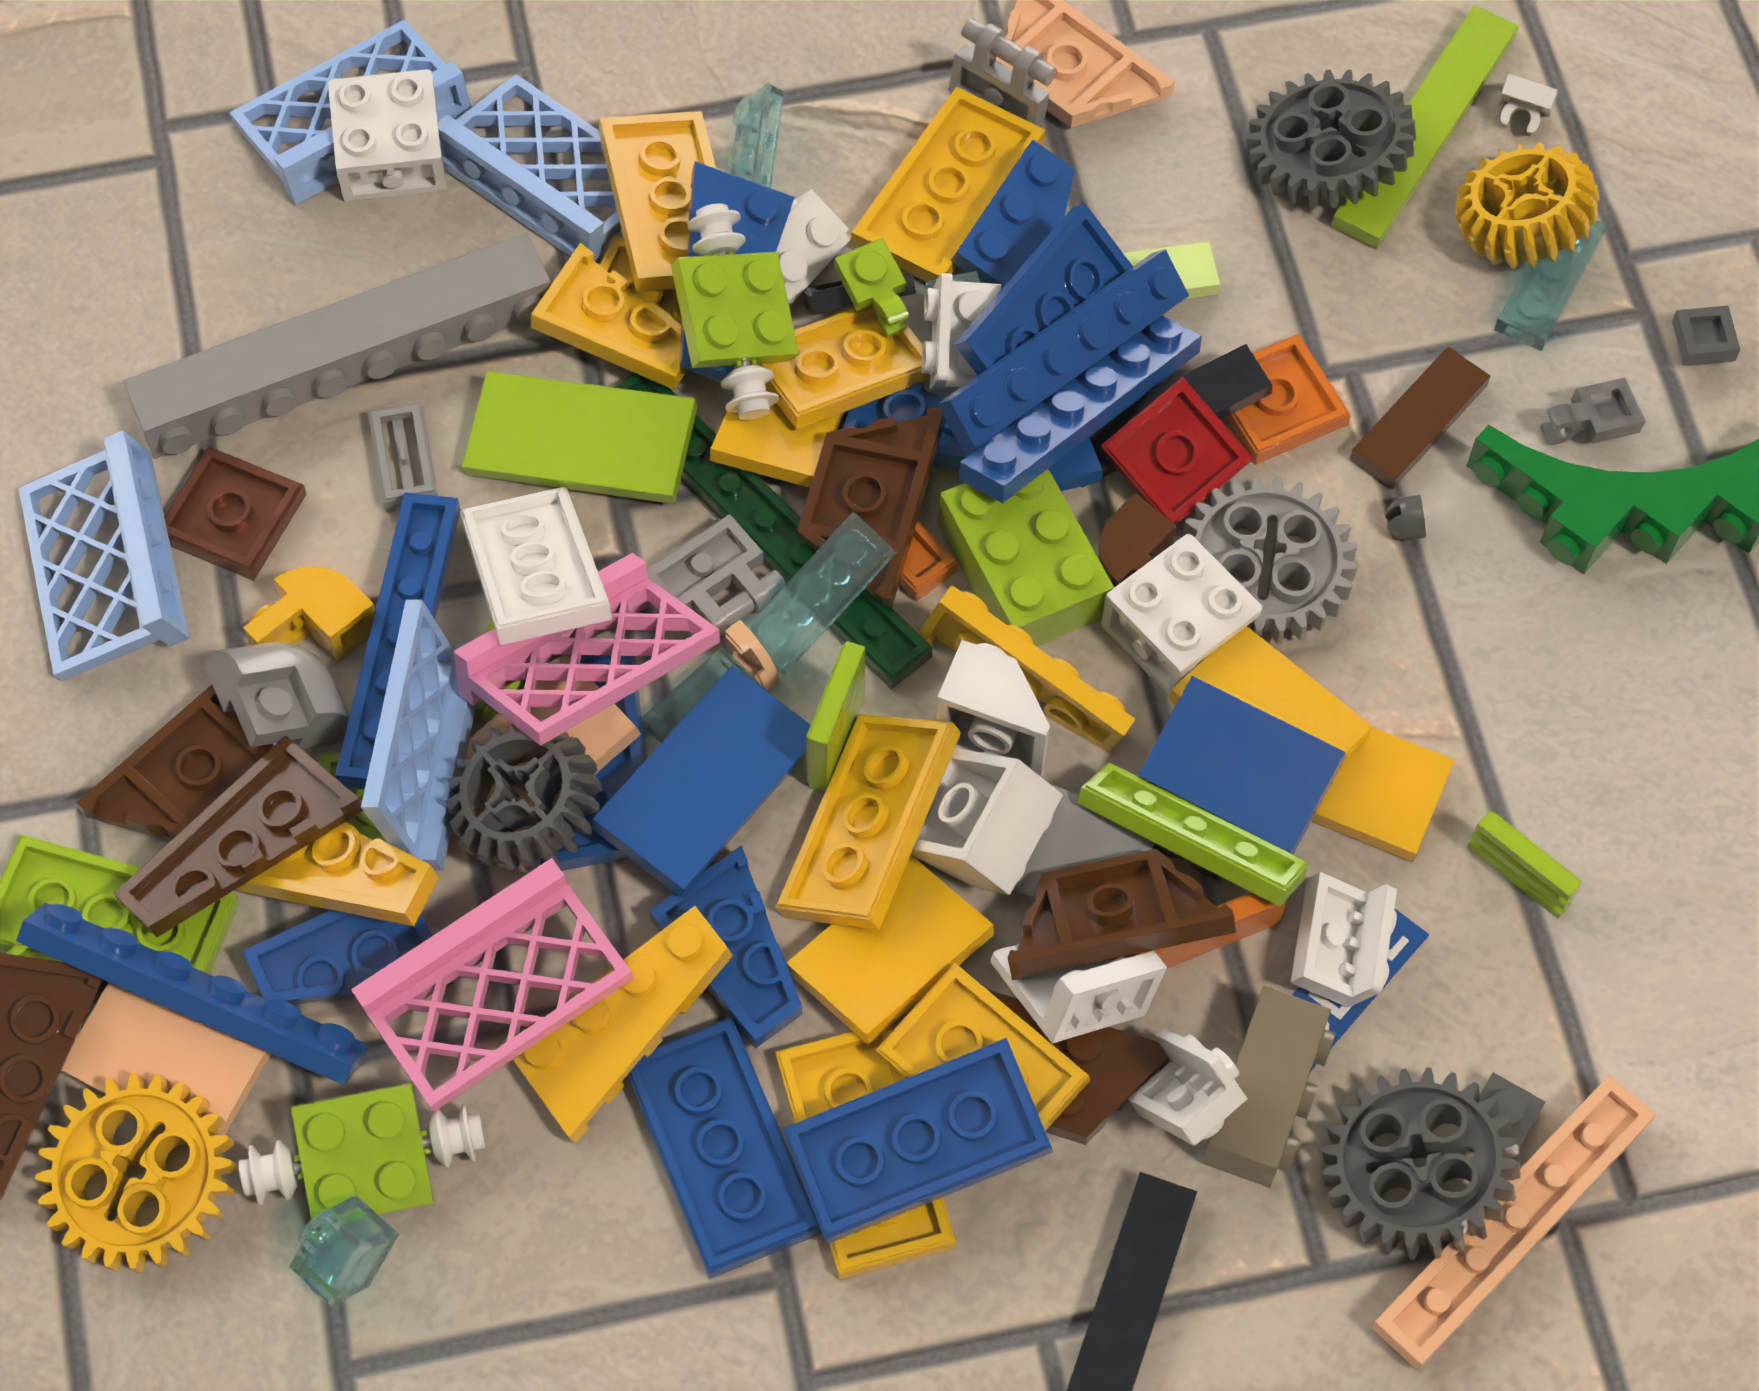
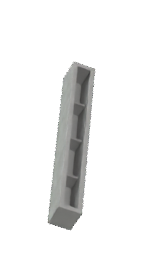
(338, 346)

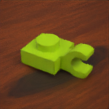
(875, 280)

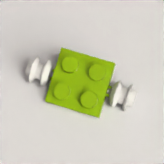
(734, 310)
(363, 1148)

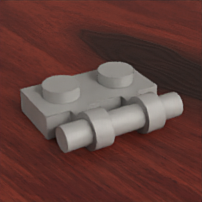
(983, 76)
(711, 564)

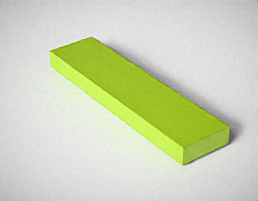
(1193, 833)

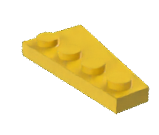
(1055, 682)

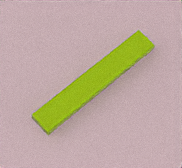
(1437, 113)

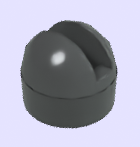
(1406, 518)

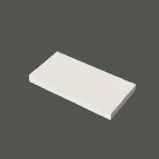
(535, 565)

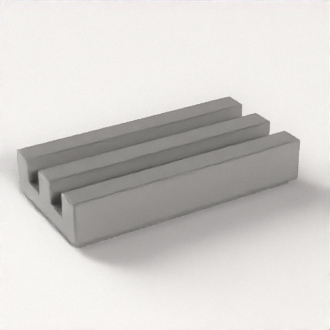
(396, 415)

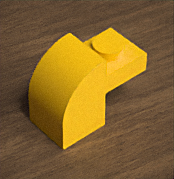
(316, 604)

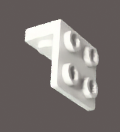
(386, 135)
(1177, 611)
(1085, 996)

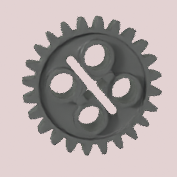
(1331, 138)
(1428, 1211)

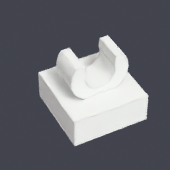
(1527, 97)

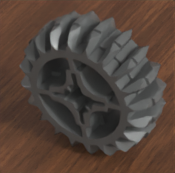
(550, 764)

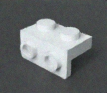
(809, 242)
(1344, 940)
(1191, 1091)

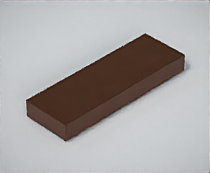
(1420, 417)

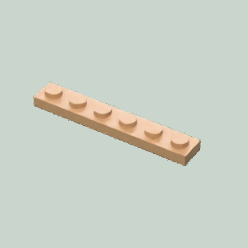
(1545, 1192)

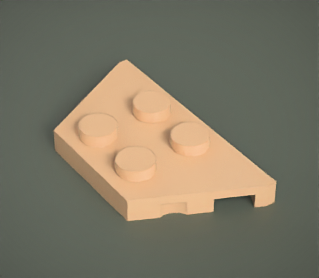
(1094, 69)

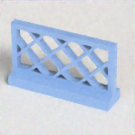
(311, 163)
(522, 188)
(140, 534)
(418, 741)

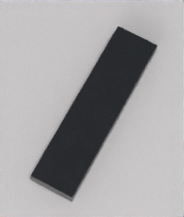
(1223, 384)
(1133, 1286)

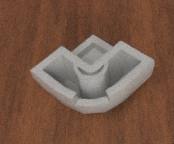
(278, 694)

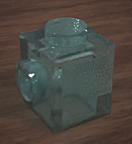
(343, 1250)

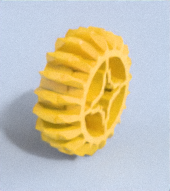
(1530, 216)

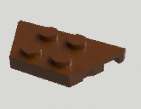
(882, 479)
(175, 771)
(1112, 913)
(1116, 1069)

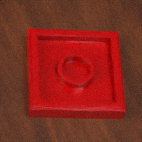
(1176, 452)

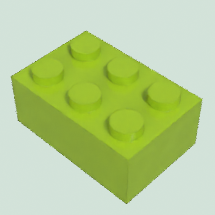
(1026, 557)

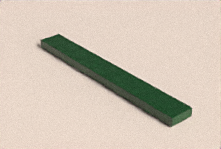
(890, 643)

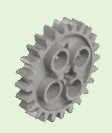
(1318, 567)

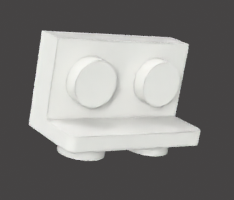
(952, 309)

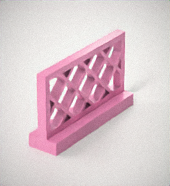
(487, 667)
(477, 939)

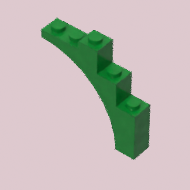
(1593, 506)

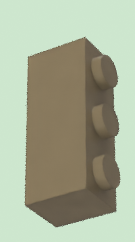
(1274, 1072)

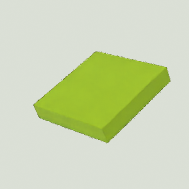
(835, 715)

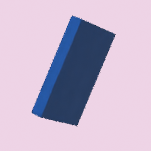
(1242, 764)

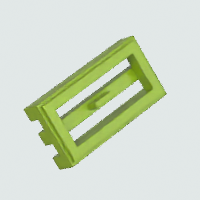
(1524, 863)

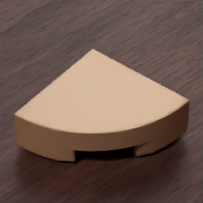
(751, 654)

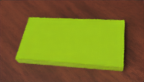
(580, 437)
(66, 876)

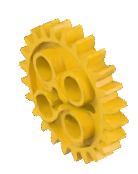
(90, 1149)

